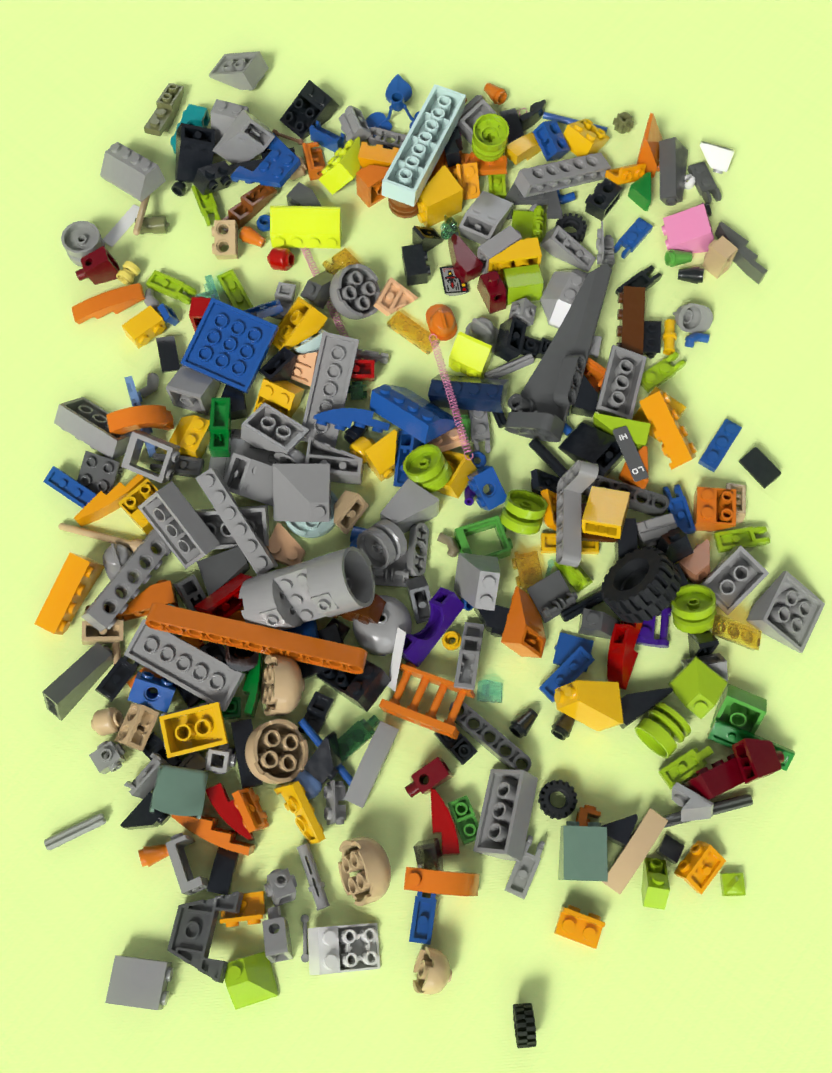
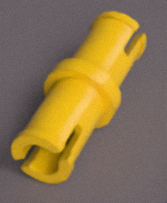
(669, 337)

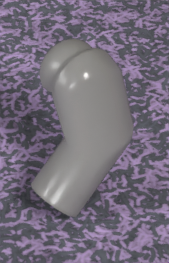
(151, 300)
(152, 385)

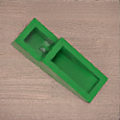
(220, 427)

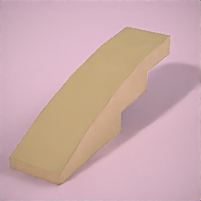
(635, 851)

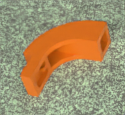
(139, 417)
(441, 882)

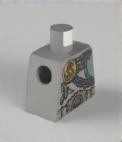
(277, 945)

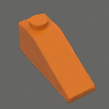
(161, 592)

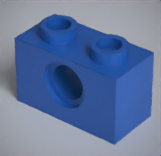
(496, 493)
(141, 695)

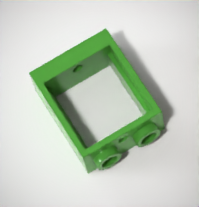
(493, 522)

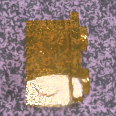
(528, 569)

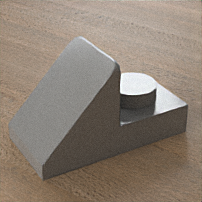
(694, 806)

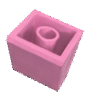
(688, 230)

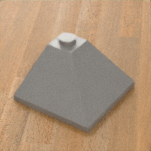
(302, 492)
(787, 612)

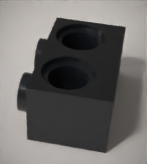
(603, 199)

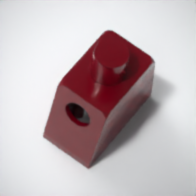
(98, 267)
(489, 287)
(757, 758)
(436, 771)

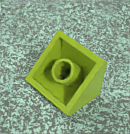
(523, 283)

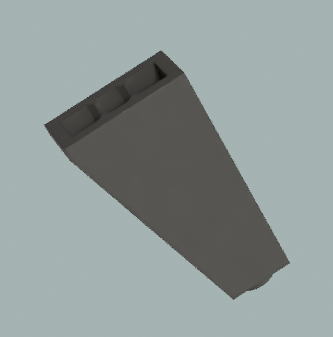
(672, 170)
(77, 680)

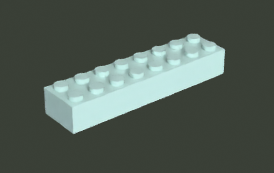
(423, 145)

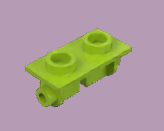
(575, 576)

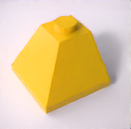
(382, 456)

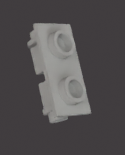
(333, 793)

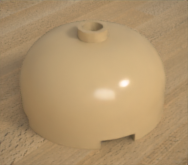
(281, 685)
(279, 749)
(375, 868)

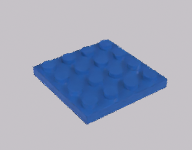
(229, 345)

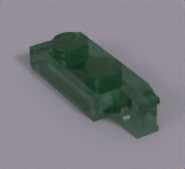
(356, 737)

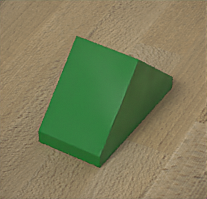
(641, 191)

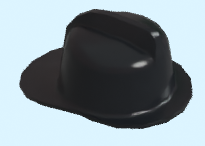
(241, 659)

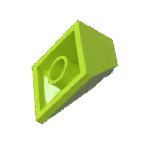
(698, 687)
(250, 980)

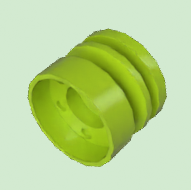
(490, 137)
(662, 730)

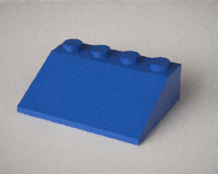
(411, 412)

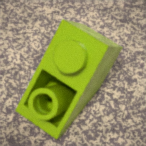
(655, 883)

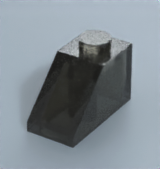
(429, 854)

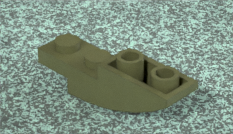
(166, 110)

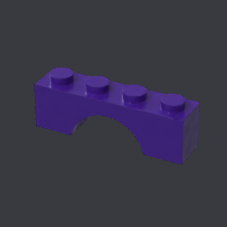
(444, 609)

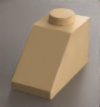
(348, 510)
(91, 635)

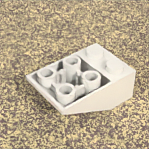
(343, 948)

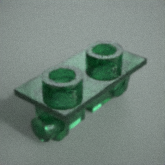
(449, 227)
(356, 390)

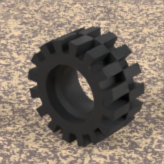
(575, 222)
(548, 808)
(524, 1025)

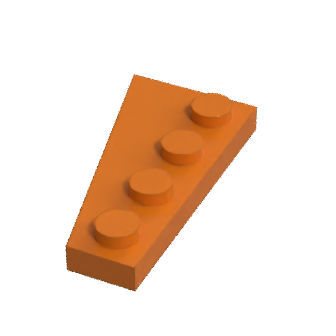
(484, 167)

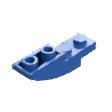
(343, 418)

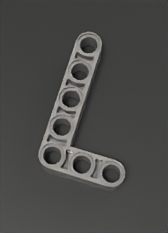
(569, 511)

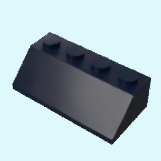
(470, 393)

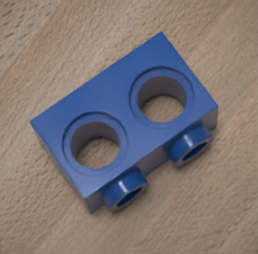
(551, 140)

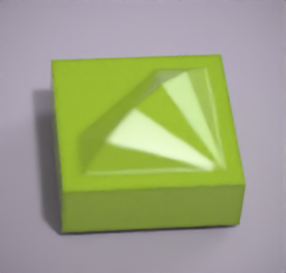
(732, 884)

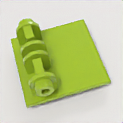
(530, 223)

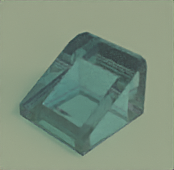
(489, 691)

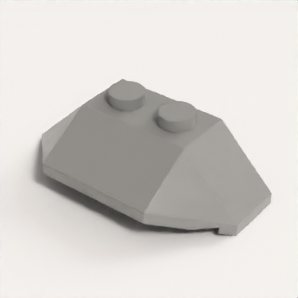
(560, 294)

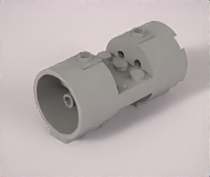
(309, 590)

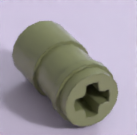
(154, 225)

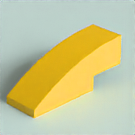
(522, 148)

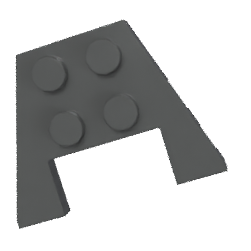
(550, 198)
(195, 929)

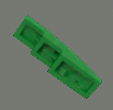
(253, 687)

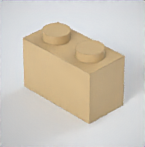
(719, 257)

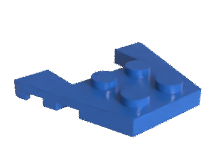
(274, 169)

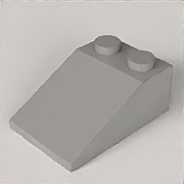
(240, 70)
(272, 430)
(734, 578)

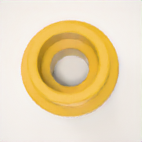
(449, 635)

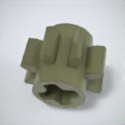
(623, 123)

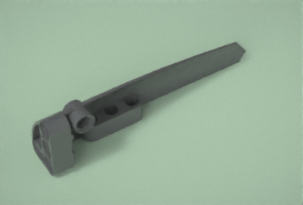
(554, 386)

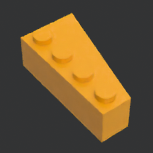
(377, 156)
(668, 429)
(68, 593)

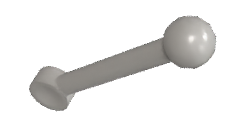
(305, 957)

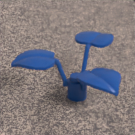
(397, 94)

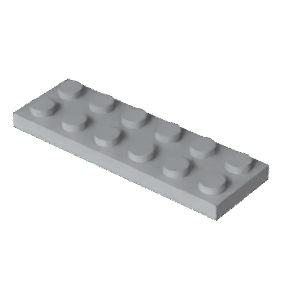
(329, 384)
(184, 665)

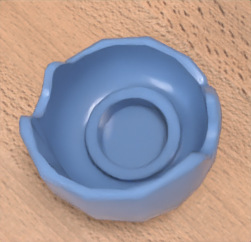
(310, 784)

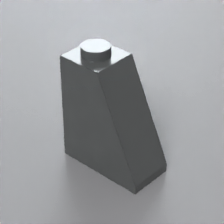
(222, 568)

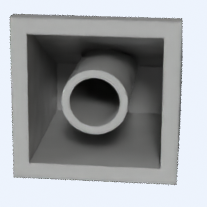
(223, 116)
(192, 390)
(410, 506)
(477, 580)

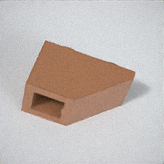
(697, 565)

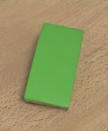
(464, 819)

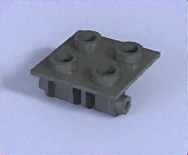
(98, 472)
(551, 596)

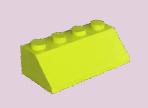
(305, 227)

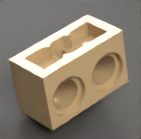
(229, 239)
(137, 726)

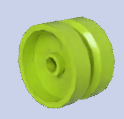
(427, 467)
(523, 512)
(694, 609)

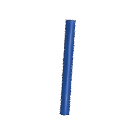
(565, 120)
(317, 741)

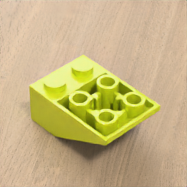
(341, 167)

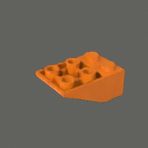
(524, 627)

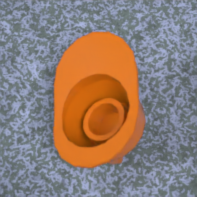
(441, 322)

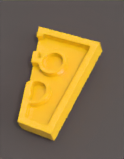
(298, 804)

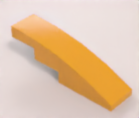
(105, 504)

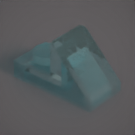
(210, 289)

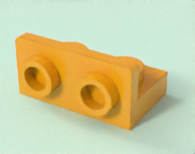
(468, 179)
(700, 866)
(579, 927)

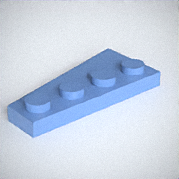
(136, 398)

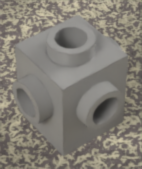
(523, 310)
(108, 757)
(216, 763)
(281, 886)

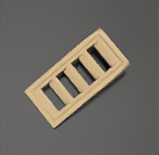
(741, 502)

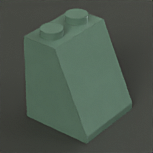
(583, 852)

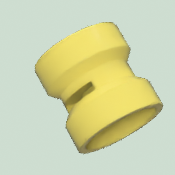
(128, 273)

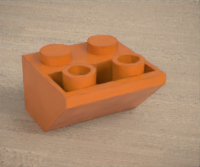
(714, 509)

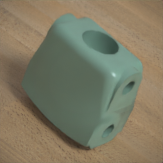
(179, 791)

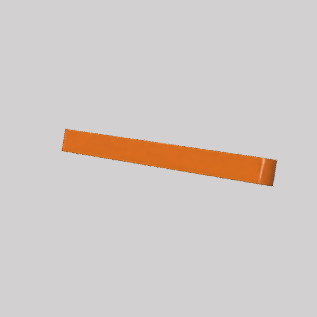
(256, 638)

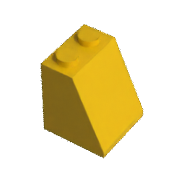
(440, 198)
(591, 703)

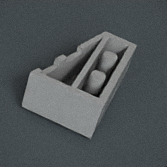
(344, 465)

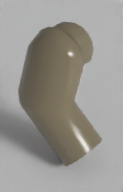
(451, 544)

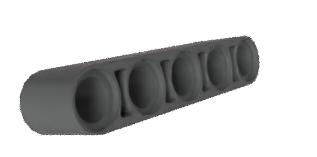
(650, 498)
(493, 747)

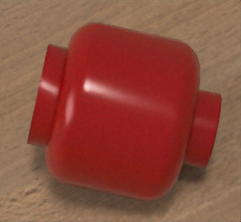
(280, 259)

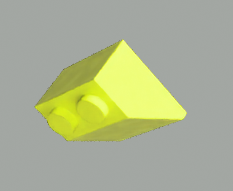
(470, 356)

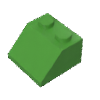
(740, 709)

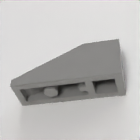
(566, 248)

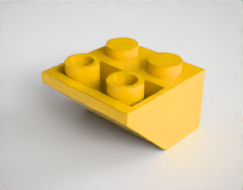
(585, 137)
(280, 395)
(134, 499)

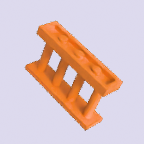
(428, 720)

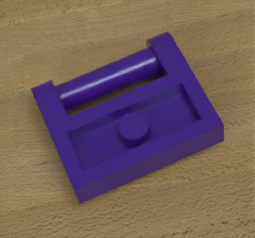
(646, 634)

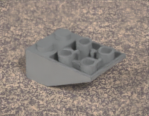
(244, 139)
(485, 217)
(250, 479)

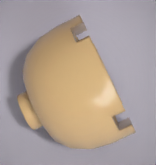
(432, 971)

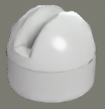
(690, 184)

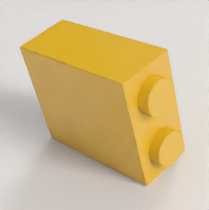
(605, 512)

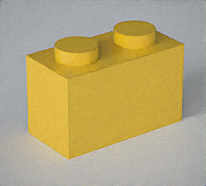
(144, 327)

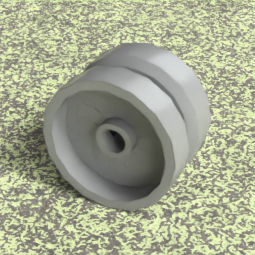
(81, 239)
(382, 543)

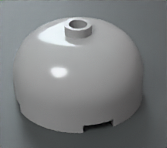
(354, 291)
(380, 637)

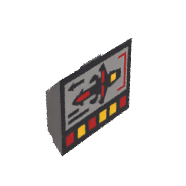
(452, 285)

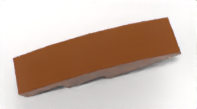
(250, 205)

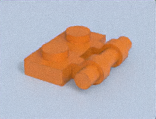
(250, 809)

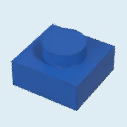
(168, 314)

